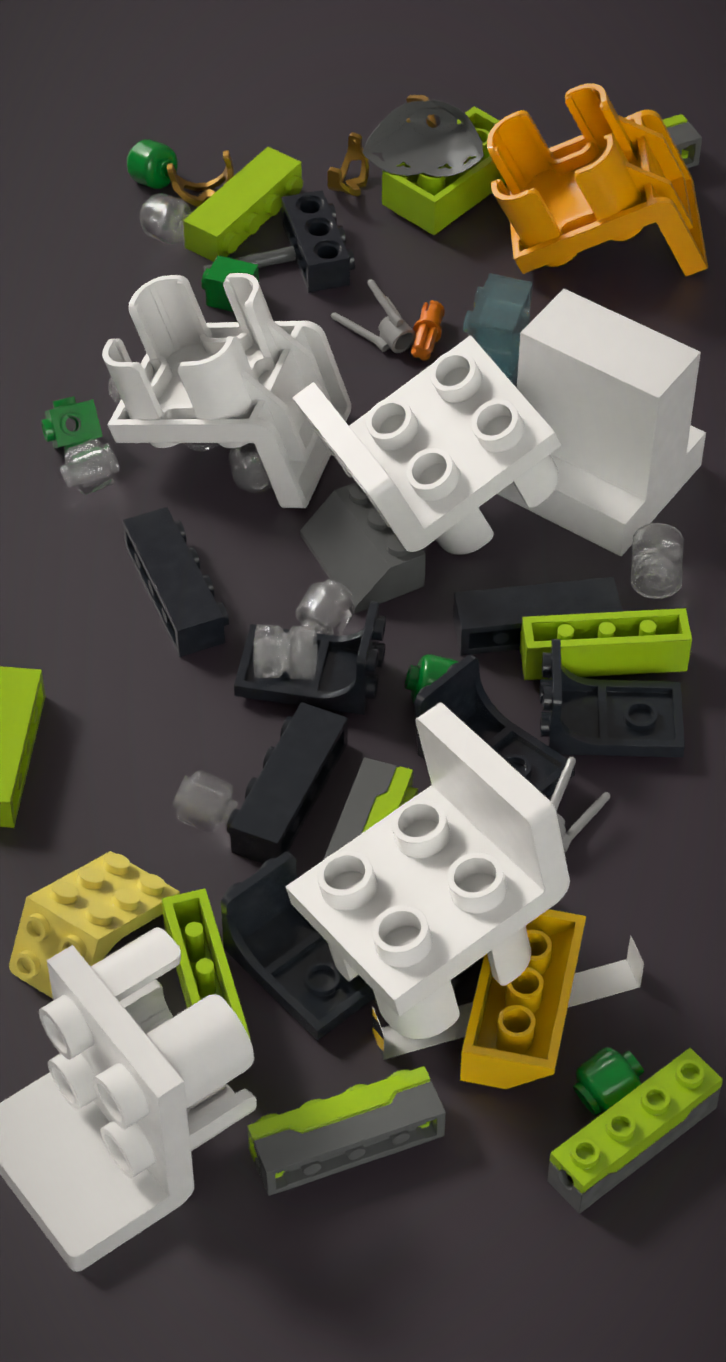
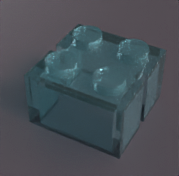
(500, 319)

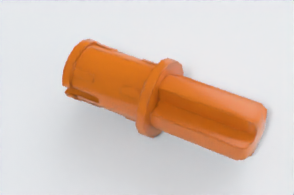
(427, 330)

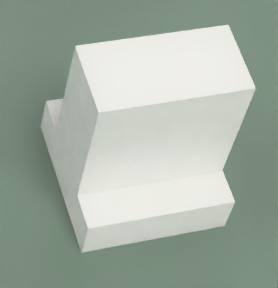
(620, 412)

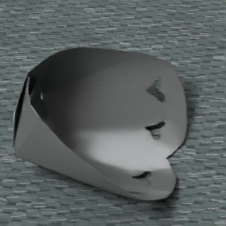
(423, 146)

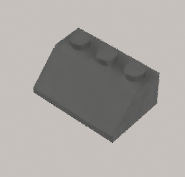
(361, 549)

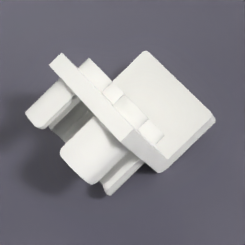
(225, 381)
(442, 449)
(440, 881)
(134, 1091)

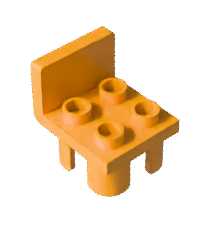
(594, 185)

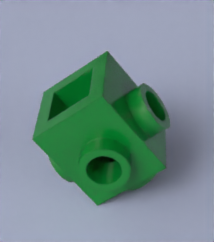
(84, 419)

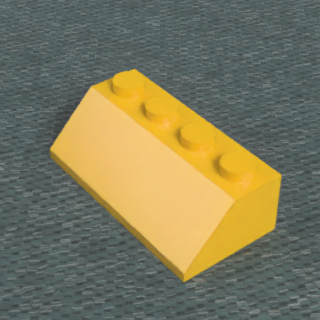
(520, 1025)

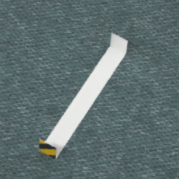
(586, 987)

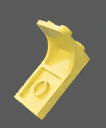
(85, 910)

